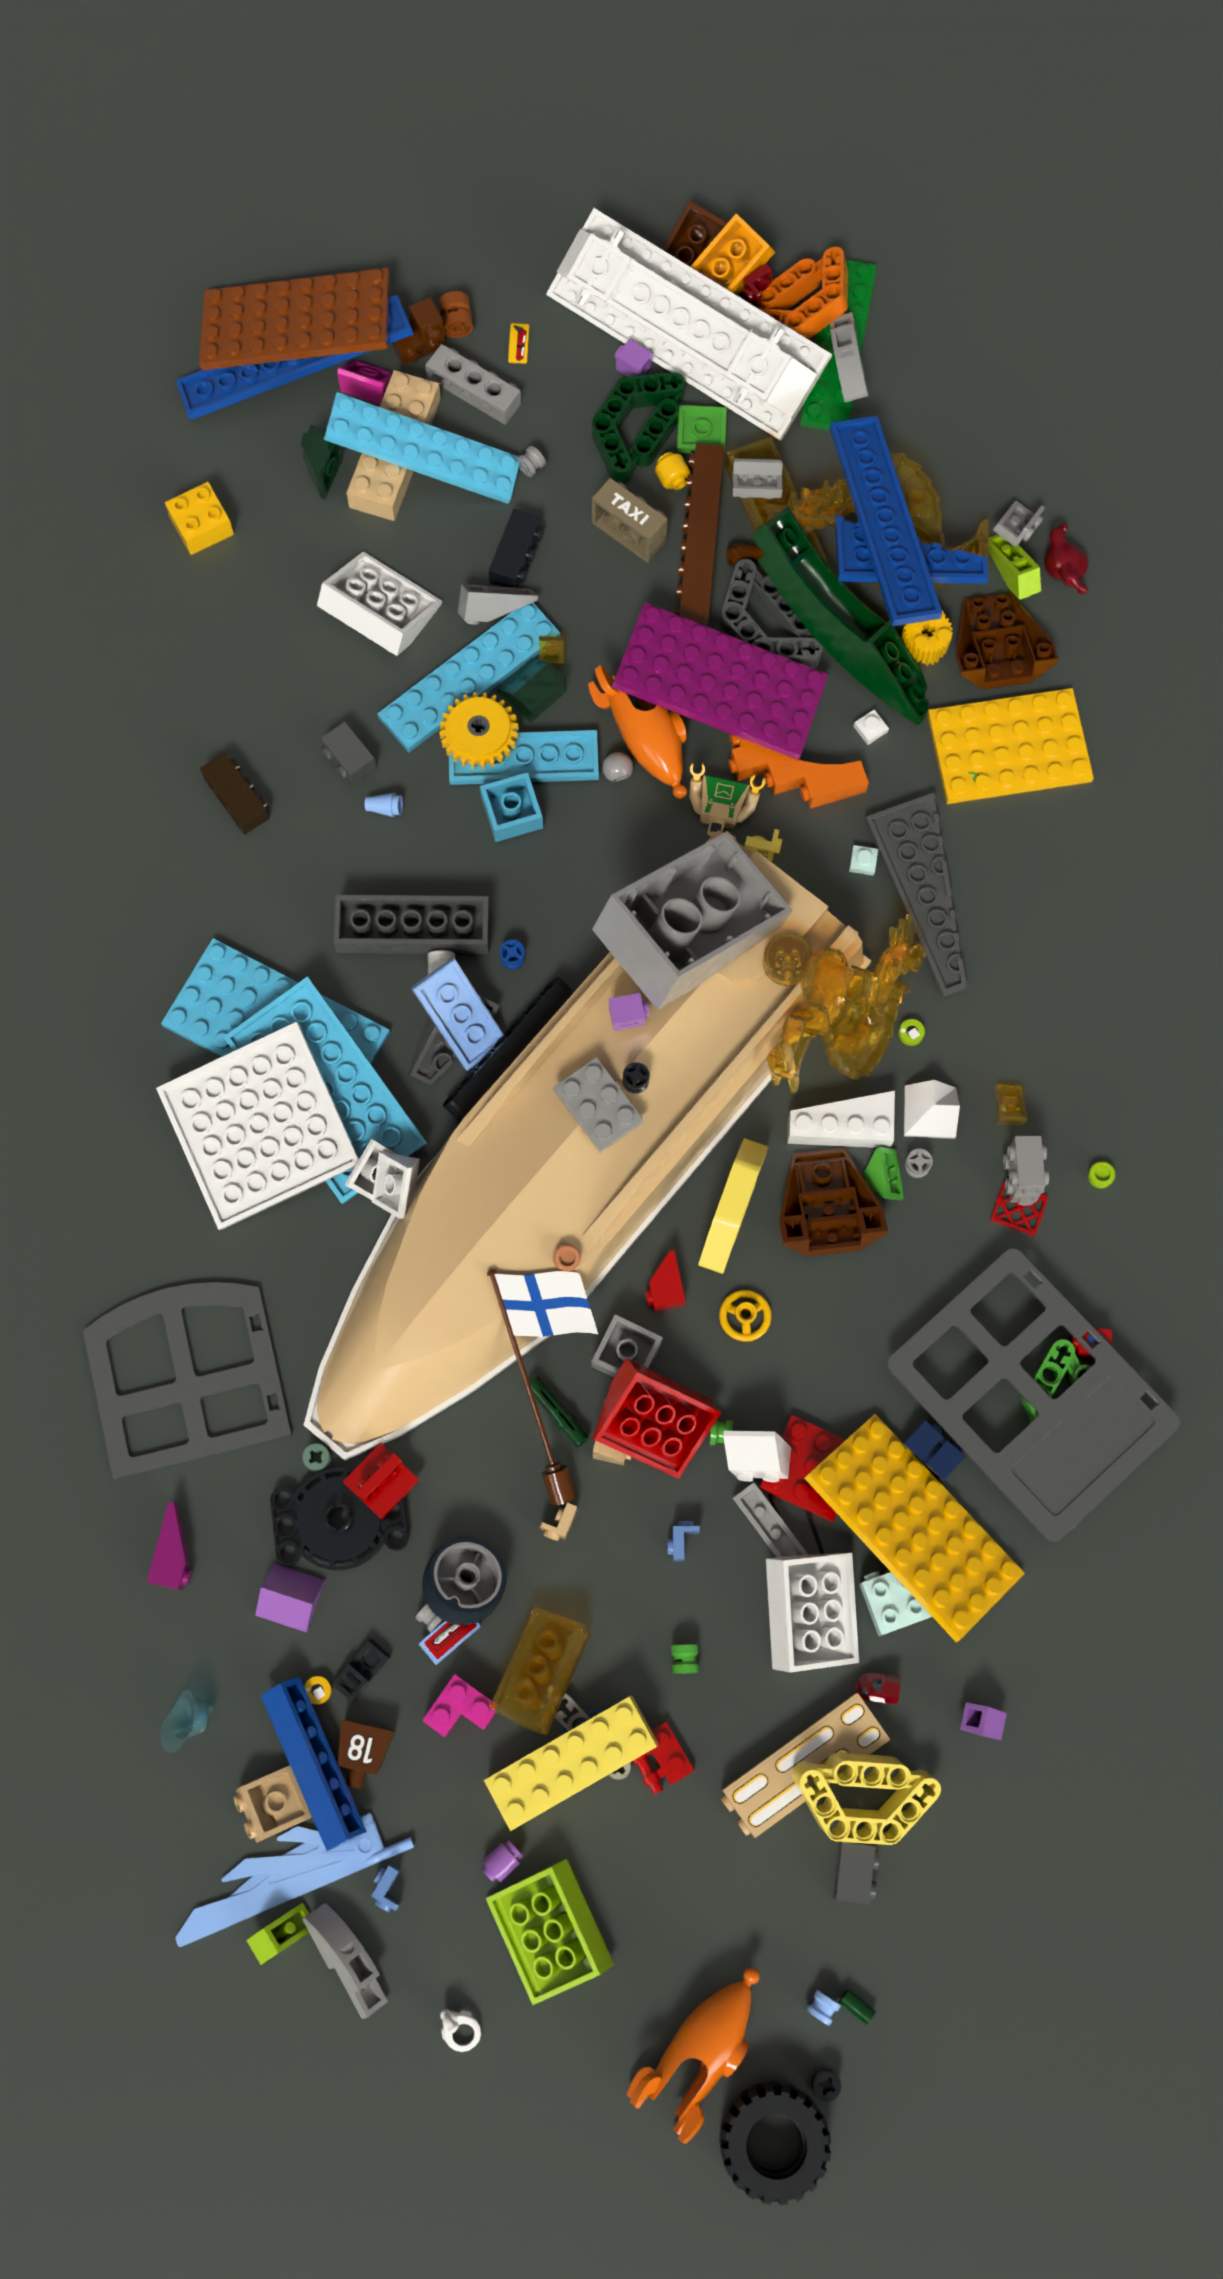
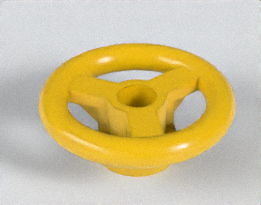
(761, 1304)

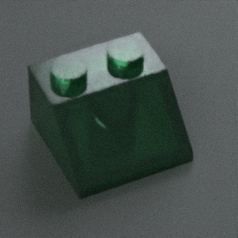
(321, 459)
(533, 688)

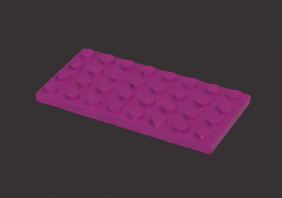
(720, 681)

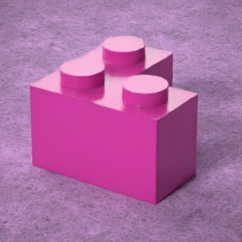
(458, 1700)

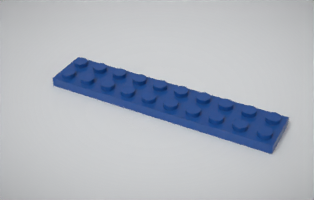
(218, 388)
(885, 521)

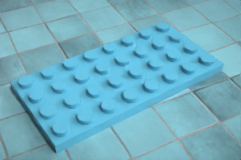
(232, 988)
(355, 1086)

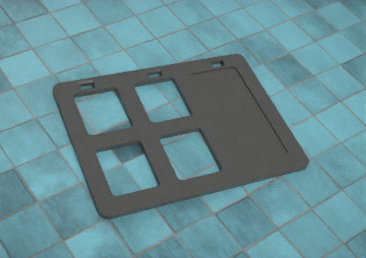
(1078, 1442)

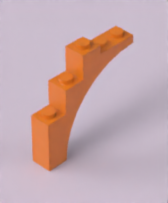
(817, 782)

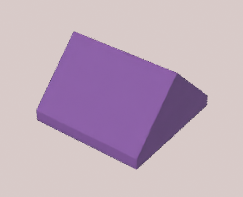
(289, 1597)

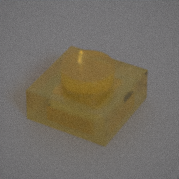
(551, 649)

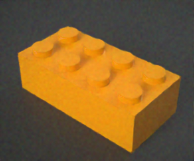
(733, 255)

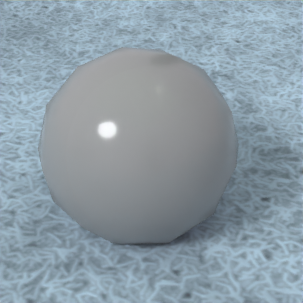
(617, 766)

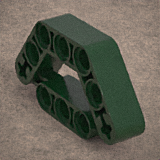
(639, 397)

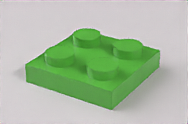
(700, 426)

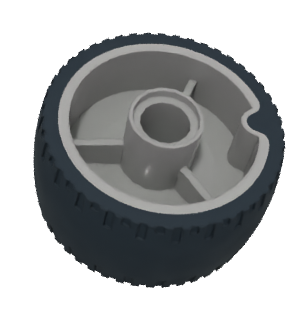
(451, 1596)

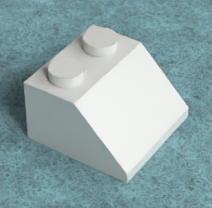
(757, 1455)

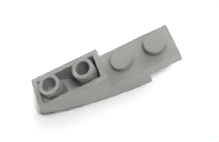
(848, 357)
(348, 1957)

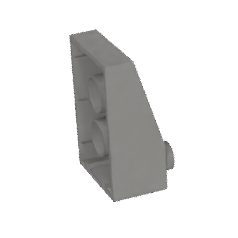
(690, 919)

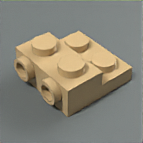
(272, 1804)

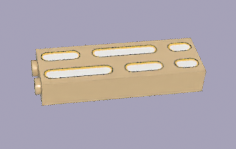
(768, 1789)

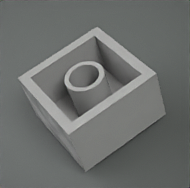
(625, 1341)

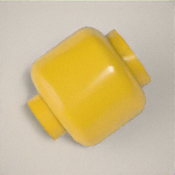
(672, 471)

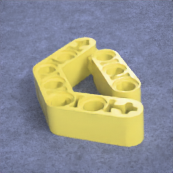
(733, 1205)
(905, 1782)

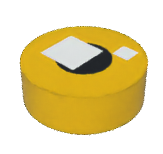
(318, 1690)

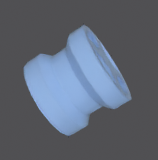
(823, 2007)

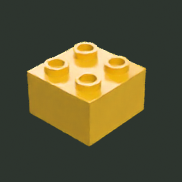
(199, 518)

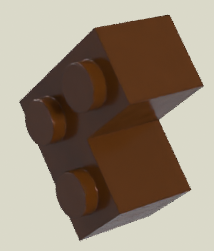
(427, 333)

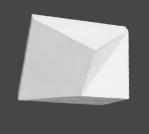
(930, 1110)
(395, 1182)

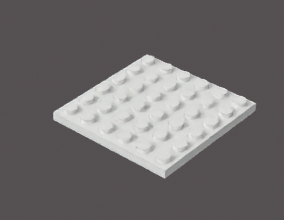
(258, 1126)

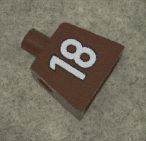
(362, 1750)

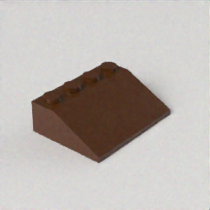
(694, 234)

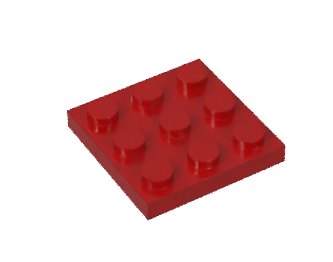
(808, 1449)

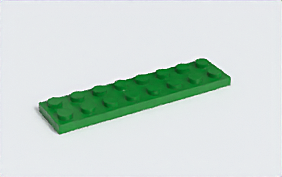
(826, 399)

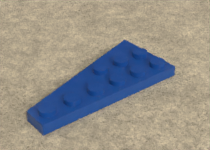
(943, 564)

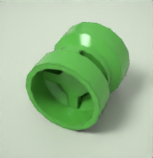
(684, 1659)

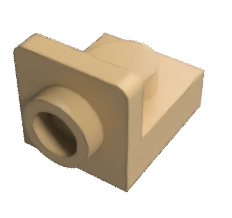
(564, 1519)

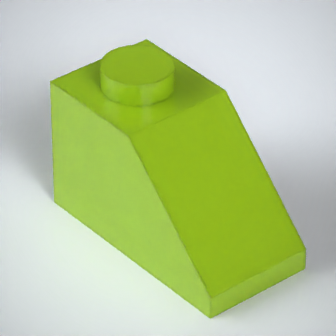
(279, 1934)

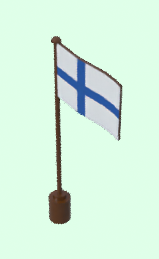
(544, 1307)

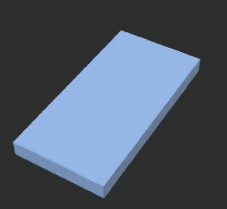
(458, 1013)

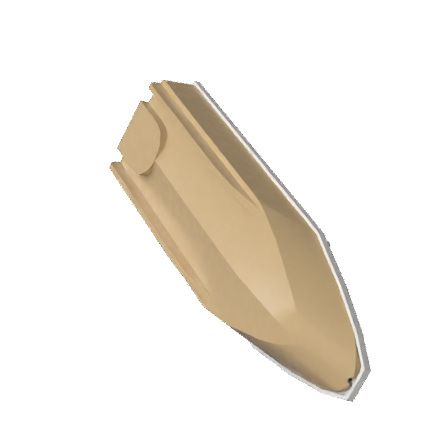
(530, 1179)

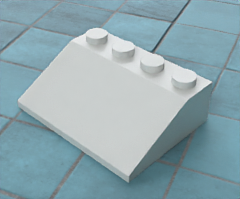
(378, 602)
(812, 1611)

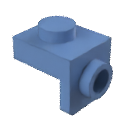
(675, 1545)
(384, 1882)

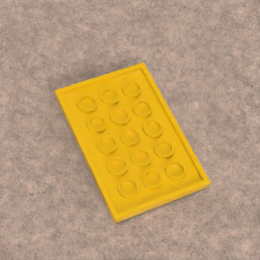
(1011, 744)

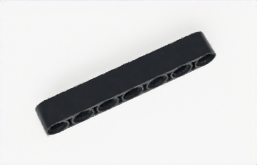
(507, 1048)

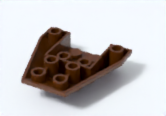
(1001, 643)

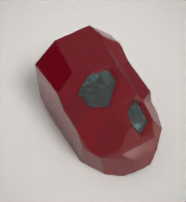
(878, 1688)

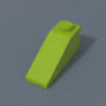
(1016, 567)

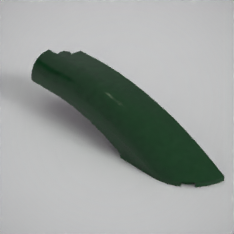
(839, 619)

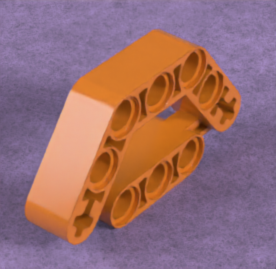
(802, 280)

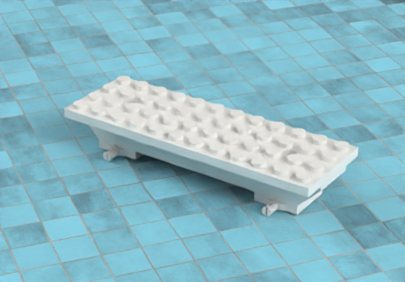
(688, 324)

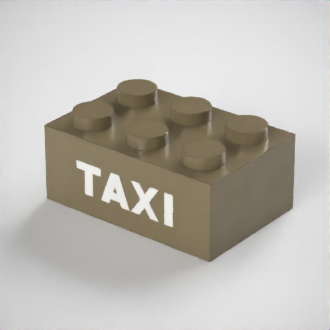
(629, 520)

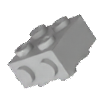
(1025, 1169)

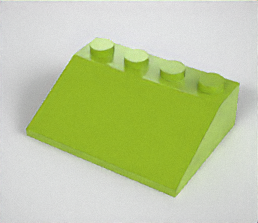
(550, 1932)

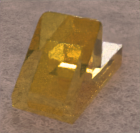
(1010, 1105)

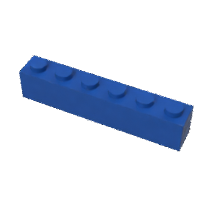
(313, 1763)

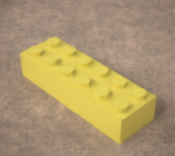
(571, 1762)

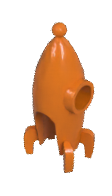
(650, 734)
(711, 2035)

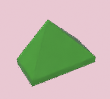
(884, 1174)

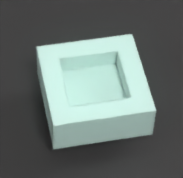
(863, 860)

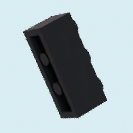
(516, 549)

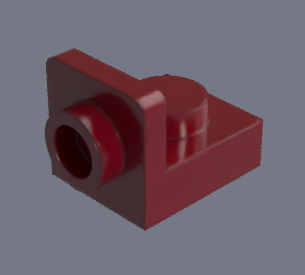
(755, 282)

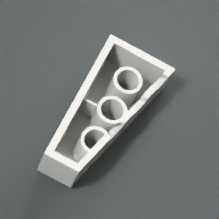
(849, 1123)

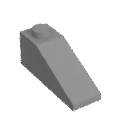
(487, 603)

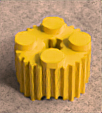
(928, 639)

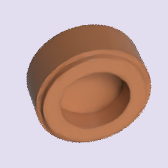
(566, 1257)

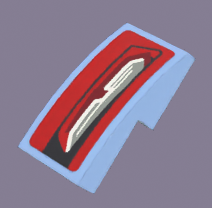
(446, 1639)

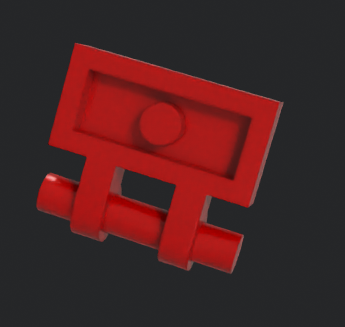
(670, 1758)

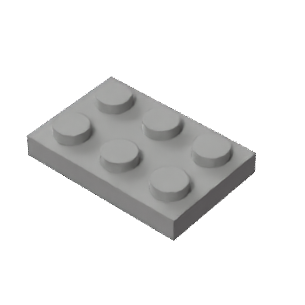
(598, 1105)

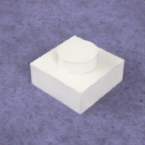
(871, 727)

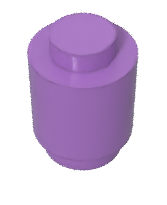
(501, 1861)

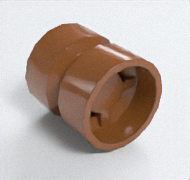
(456, 314)

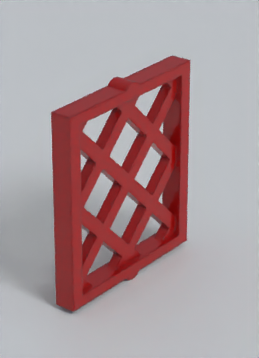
(1039, 1215)

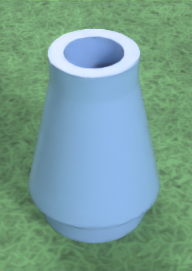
(385, 804)

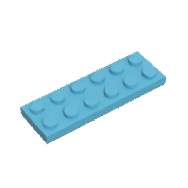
(541, 754)

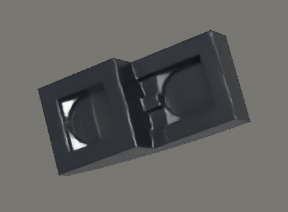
(361, 1670)

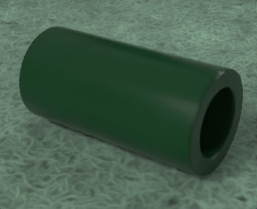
(857, 2007)

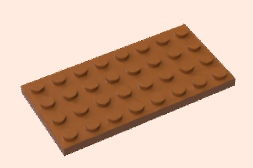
(295, 319)

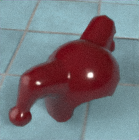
(1065, 560)

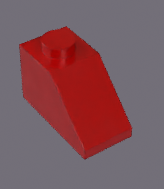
(666, 1286)

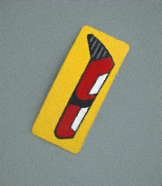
(518, 343)

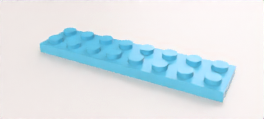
(421, 448)
(473, 669)

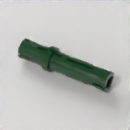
(567, 1420)

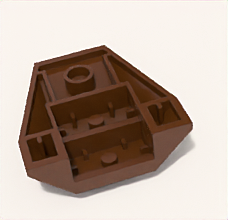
(829, 1205)

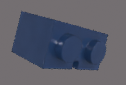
(934, 1451)

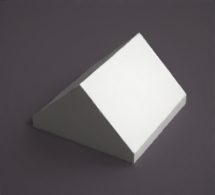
(364, 1173)

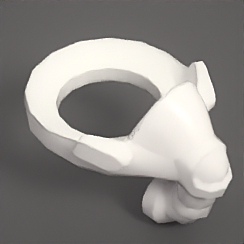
(451, 2023)

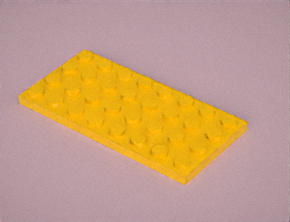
(915, 1527)

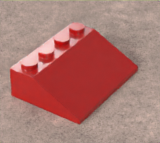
(654, 1419)

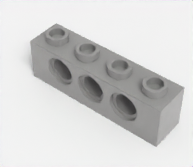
(459, 383)

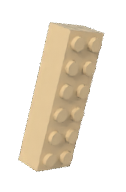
(380, 485)

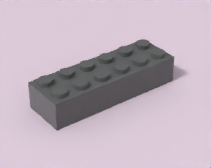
(411, 924)

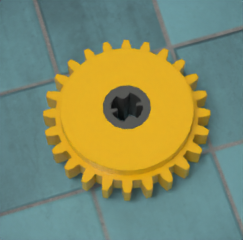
(483, 714)

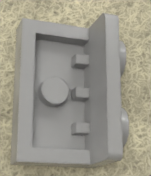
(757, 478)
(1018, 523)

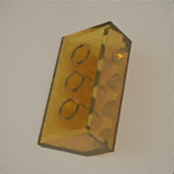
(540, 1670)

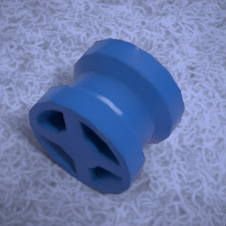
(510, 949)

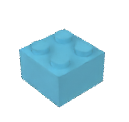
(511, 807)

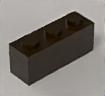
(235, 793)

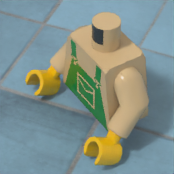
(722, 801)

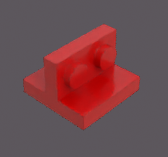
(381, 1481)

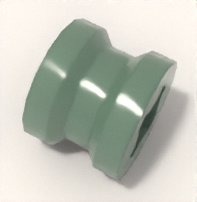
(320, 1461)

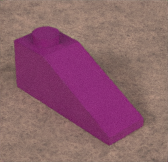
(171, 1558)

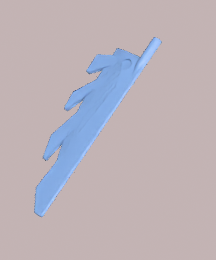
(288, 1877)

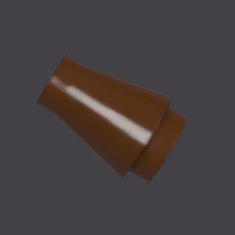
(741, 551)

